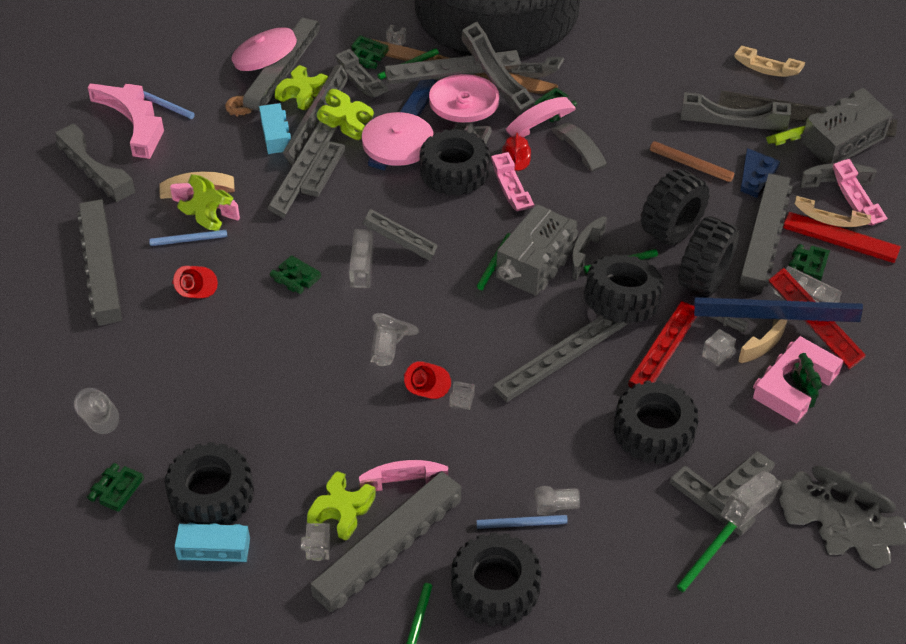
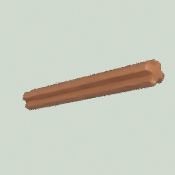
(692, 161)

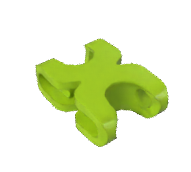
(300, 87)
(345, 114)
(205, 202)
(341, 505)

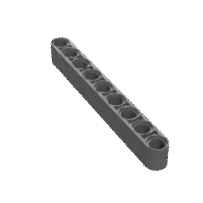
(270, 77)

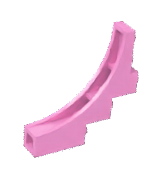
(132, 104)

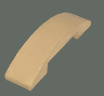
(749, 58)
(220, 181)
(854, 220)
(756, 348)

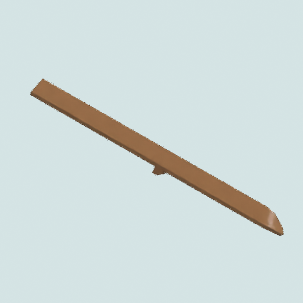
(532, 85)

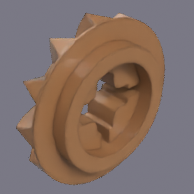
(233, 103)

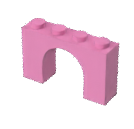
(778, 394)

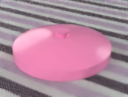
(264, 49)
(464, 98)
(395, 138)

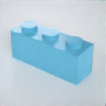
(274, 128)
(212, 542)

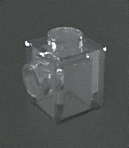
(719, 347)
(383, 348)
(317, 541)

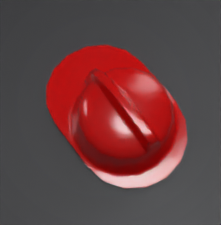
(518, 150)
(195, 281)
(427, 380)

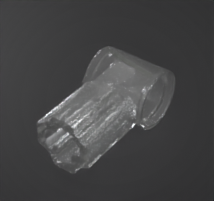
(550, 500)

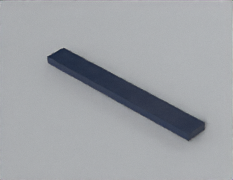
(414, 106)
(778, 309)

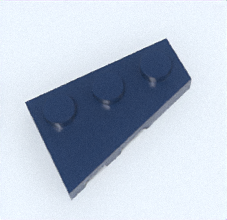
(756, 172)

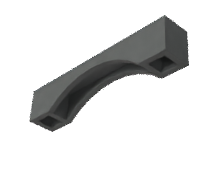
(481, 49)
(770, 116)
(113, 181)

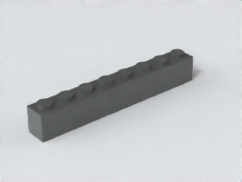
(765, 233)
(100, 263)
(386, 542)

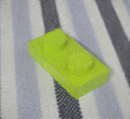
(780, 138)

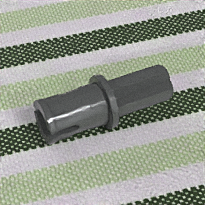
(736, 323)

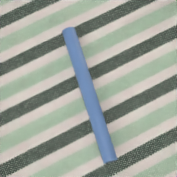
(168, 105)
(188, 237)
(522, 521)

